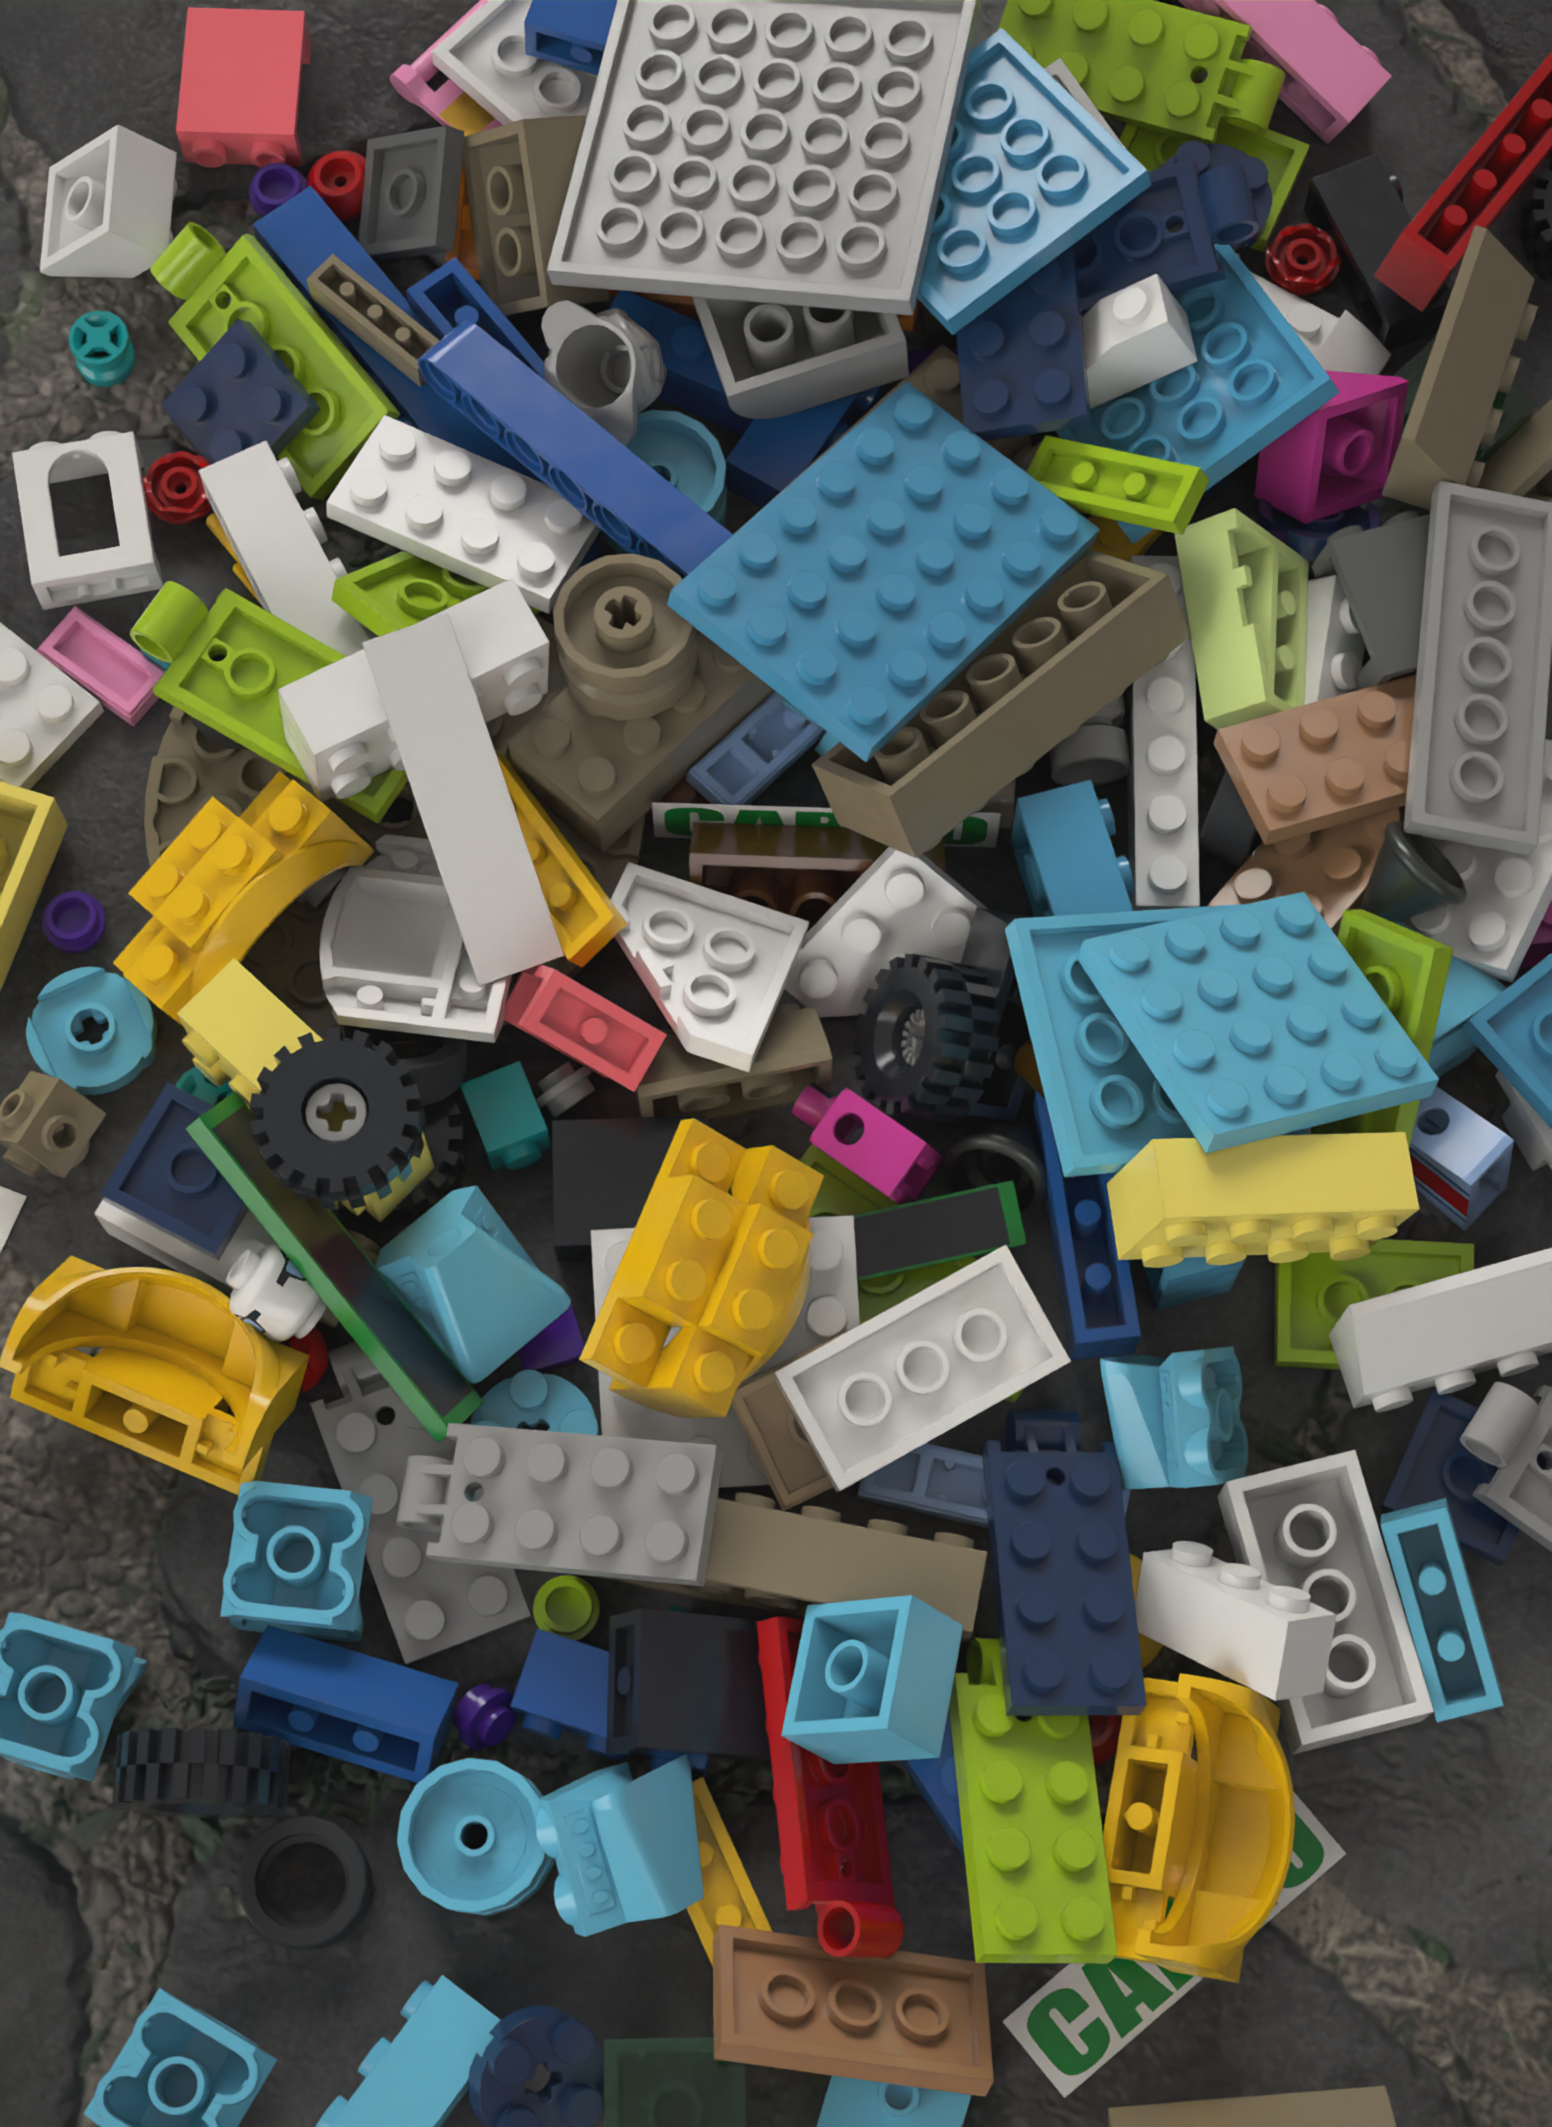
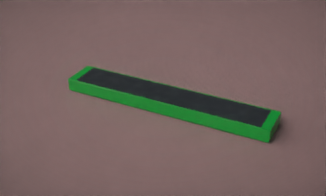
(937, 1230)
(339, 1274)

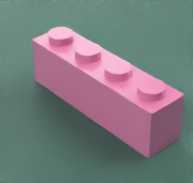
(1324, 66)

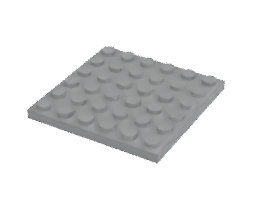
(767, 150)

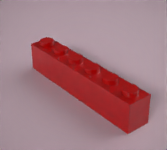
(1473, 194)

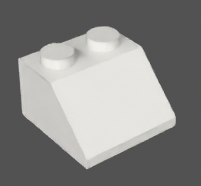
(109, 207)

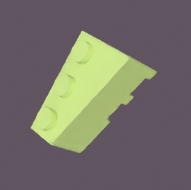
(1244, 617)

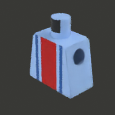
(1458, 1158)

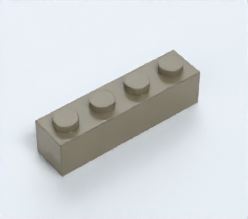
(371, 316)

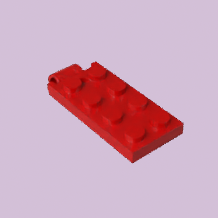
(827, 1822)

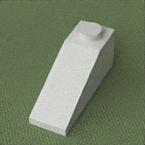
(1135, 339)

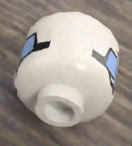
(273, 1295)

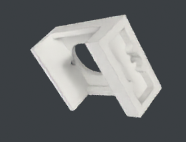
(95, 573)

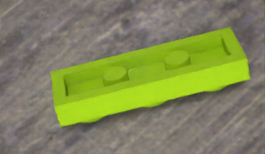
(1119, 484)

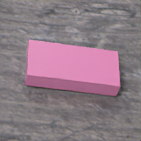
(103, 665)

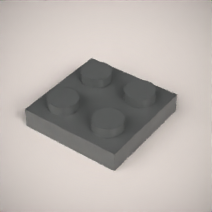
(411, 193)

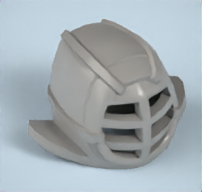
(603, 365)

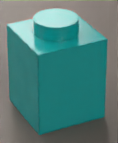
(506, 1117)

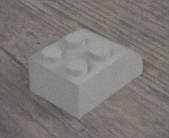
(798, 356)

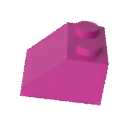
(1338, 451)

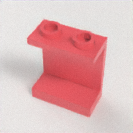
(242, 86)
(582, 1025)

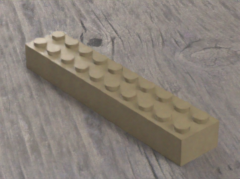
(609, 770)

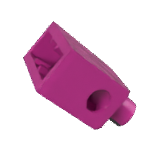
(886, 1153)

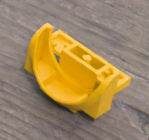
(228, 884)
(709, 1264)
(164, 1371)
(1197, 1830)

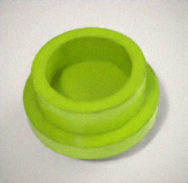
(567, 1607)

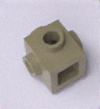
(47, 1126)

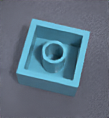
(873, 1680)

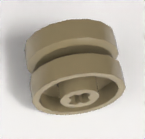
(621, 641)

